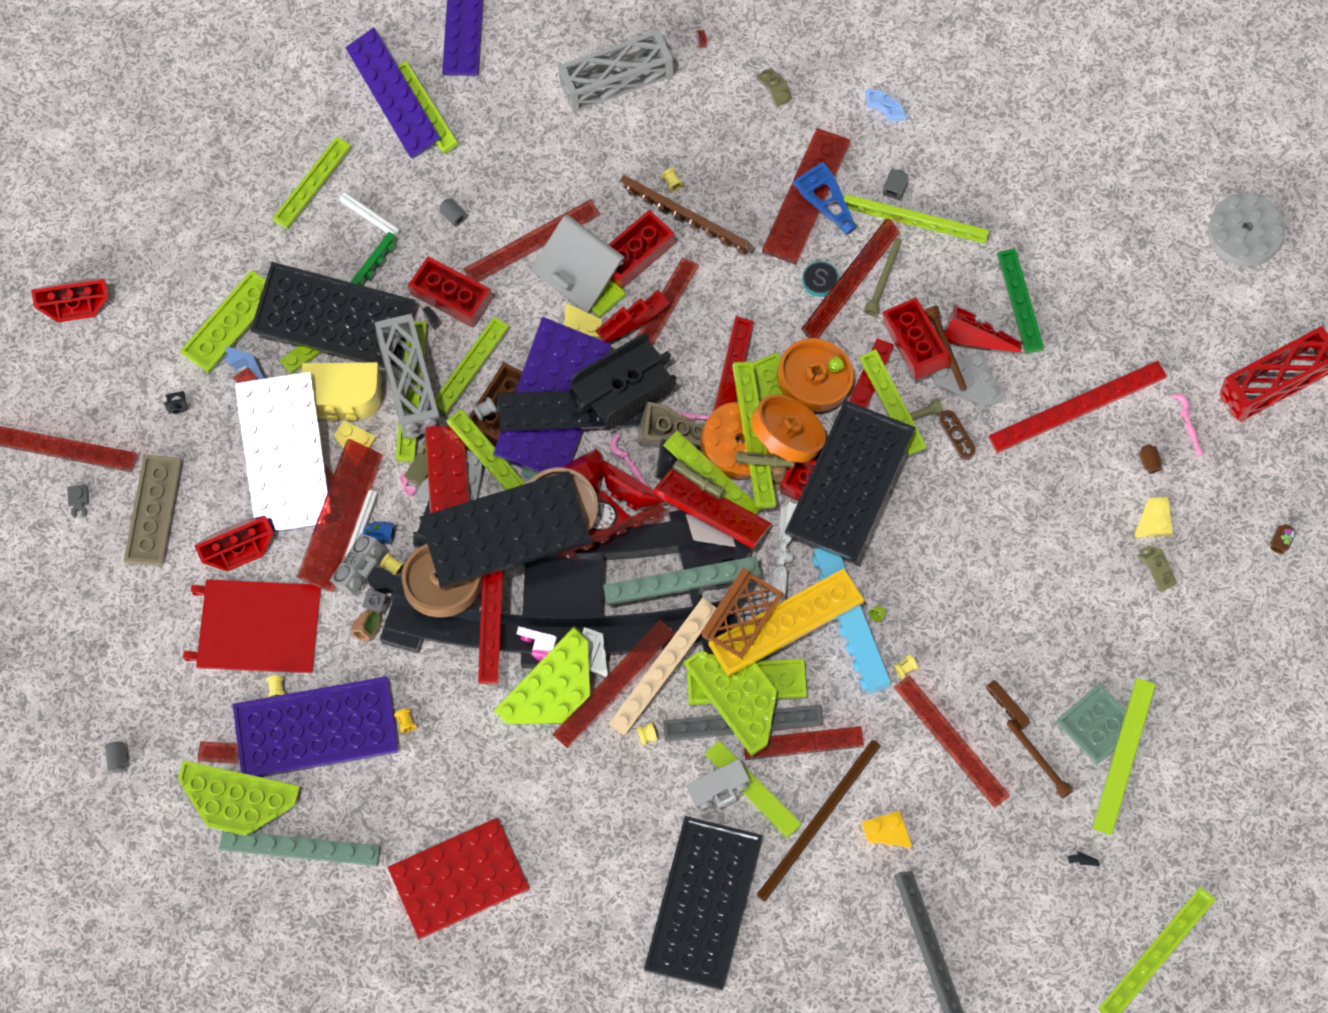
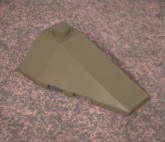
(661, 423)

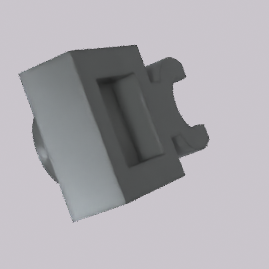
(78, 497)

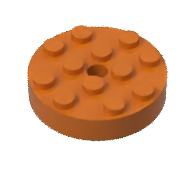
(809, 358)
(788, 428)
(720, 443)

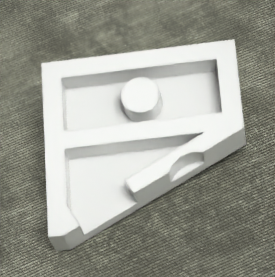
(596, 650)

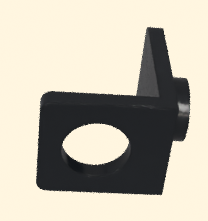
(176, 406)

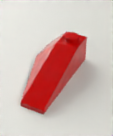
(966, 330)

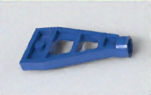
(813, 180)

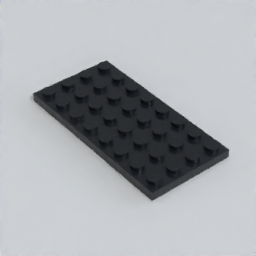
(326, 313)
(850, 481)
(505, 529)
(703, 903)

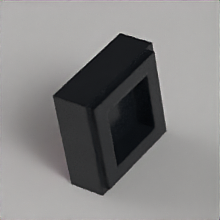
(431, 317)

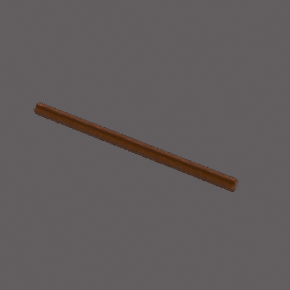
(818, 820)

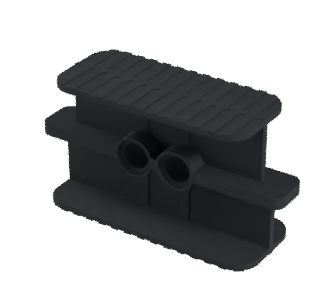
(634, 359)

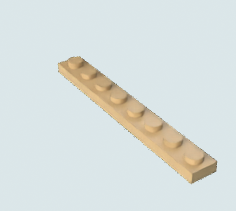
(662, 667)

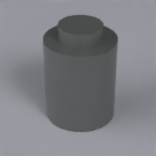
(453, 212)
(116, 756)

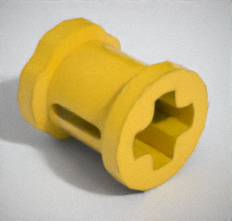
(405, 720)

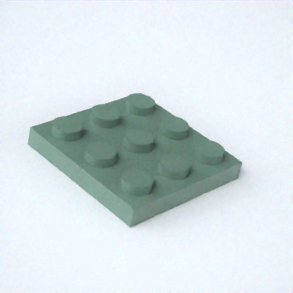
(1094, 723)

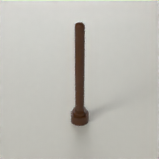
(934, 314)
(1063, 788)

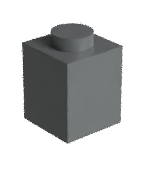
(895, 184)

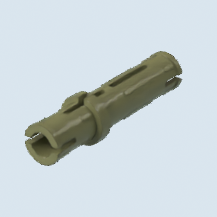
(762, 459)
(706, 484)

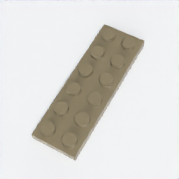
(153, 510)

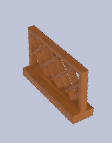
(725, 608)

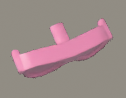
(409, 490)

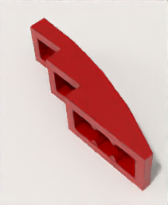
(627, 320)

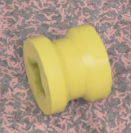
(646, 733)

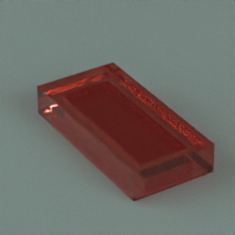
(218, 752)

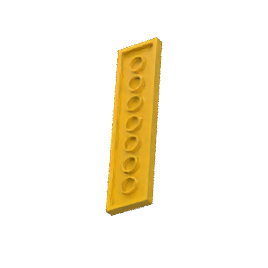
(791, 620)

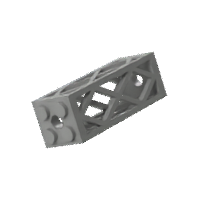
(625, 78)
(394, 330)

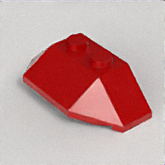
(71, 299)
(590, 467)
(628, 488)
(236, 544)

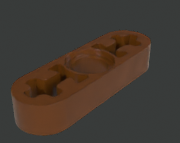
(959, 427)
(1008, 703)

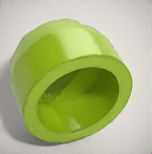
(835, 364)
(874, 611)

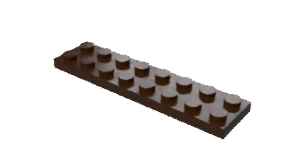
(683, 213)

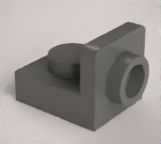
(375, 601)

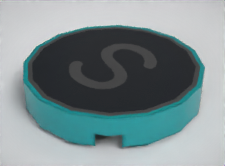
(819, 278)

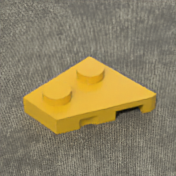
(887, 829)

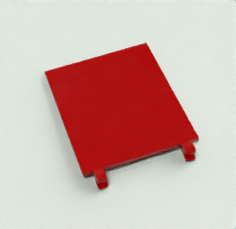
(257, 626)

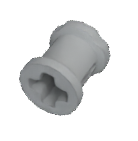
(484, 408)

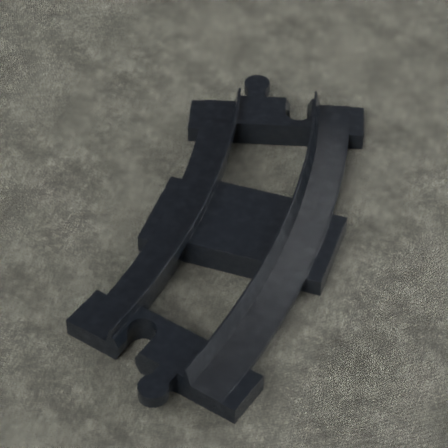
(564, 595)

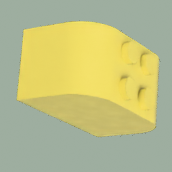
(345, 389)

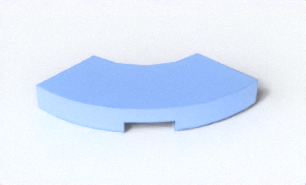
(887, 105)

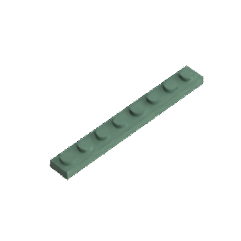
(678, 581)
(301, 848)

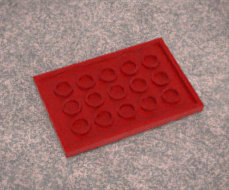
(458, 878)

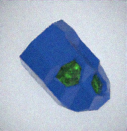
(382, 531)

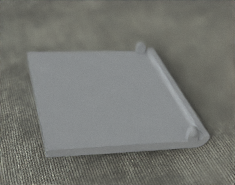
(577, 263)

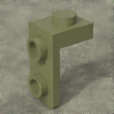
(777, 86)
(418, 469)
(1158, 567)

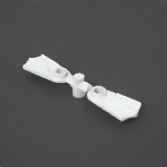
(782, 553)

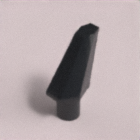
(1083, 859)

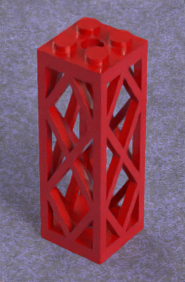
(1235, 395)

